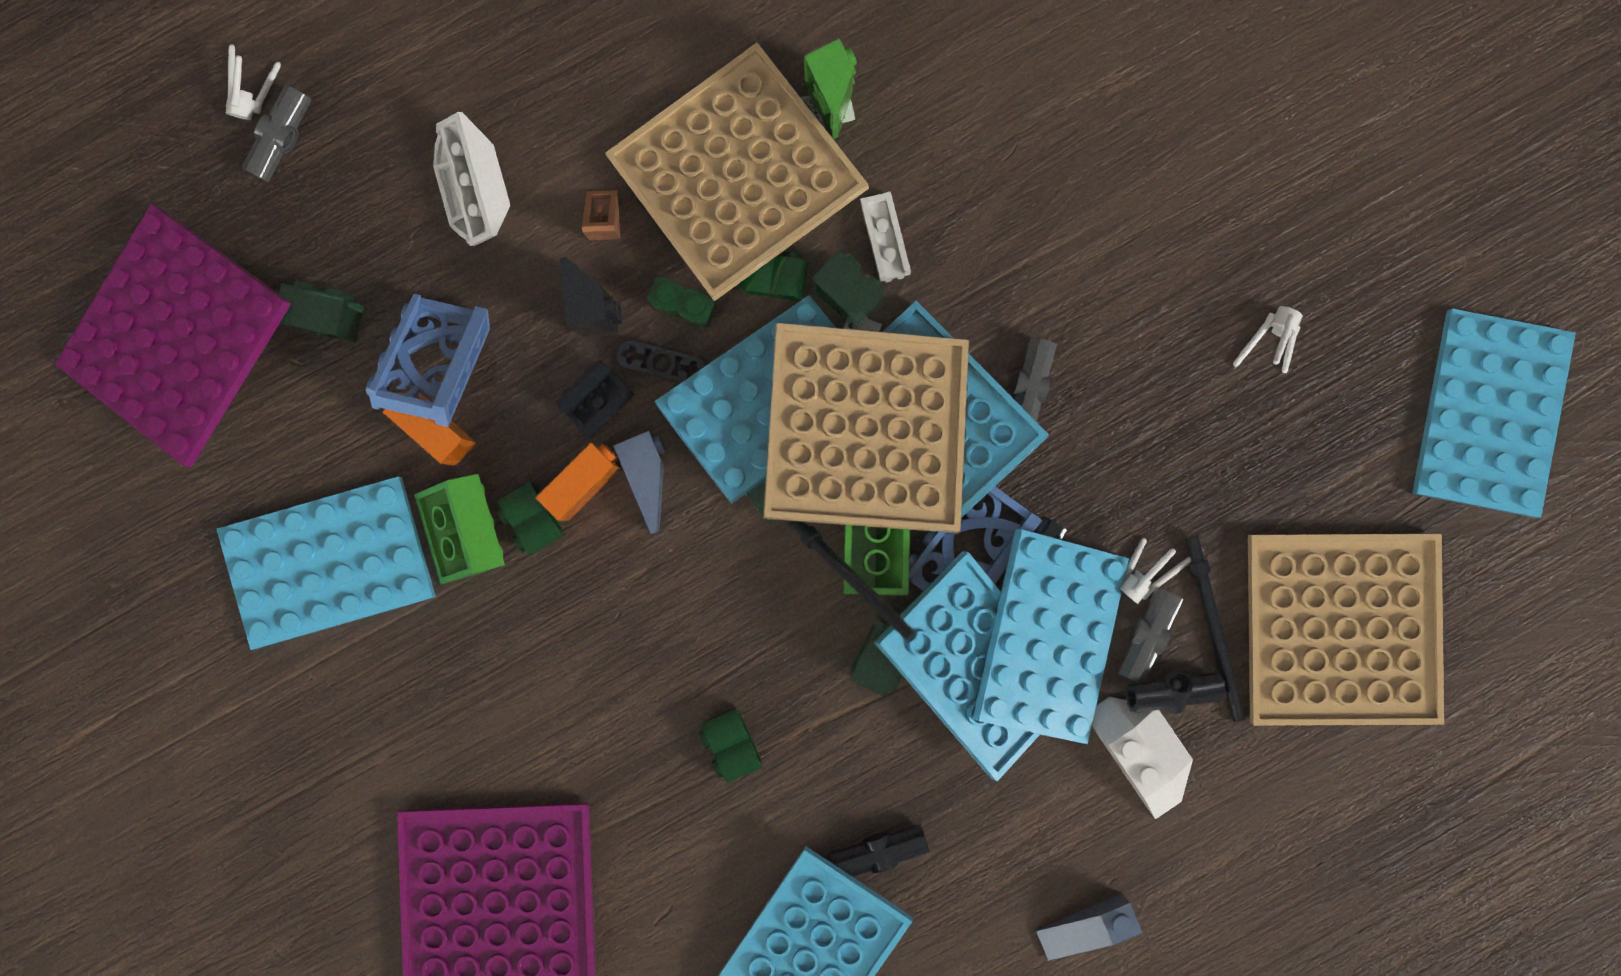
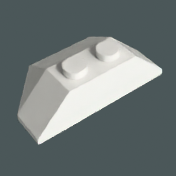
(469, 179)
(1145, 752)

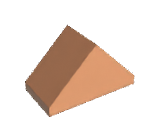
(601, 215)

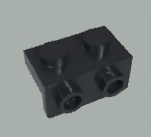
(594, 398)

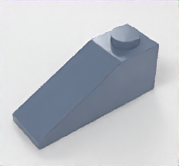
(644, 470)
(1090, 928)

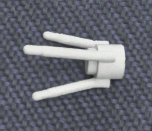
(240, 102)
(1285, 325)
(1137, 585)

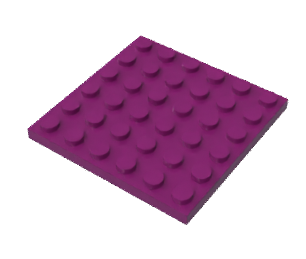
(172, 335)
(497, 891)

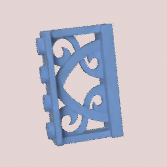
(445, 395)
(976, 520)

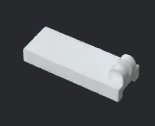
(885, 237)

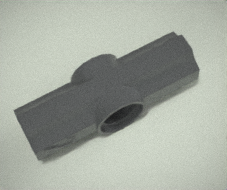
(276, 133)
(1033, 379)
(1149, 635)

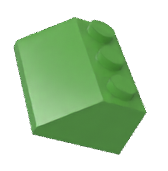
(830, 82)
(459, 528)
(878, 558)

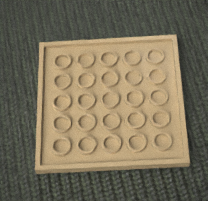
(736, 171)
(866, 428)
(1345, 629)

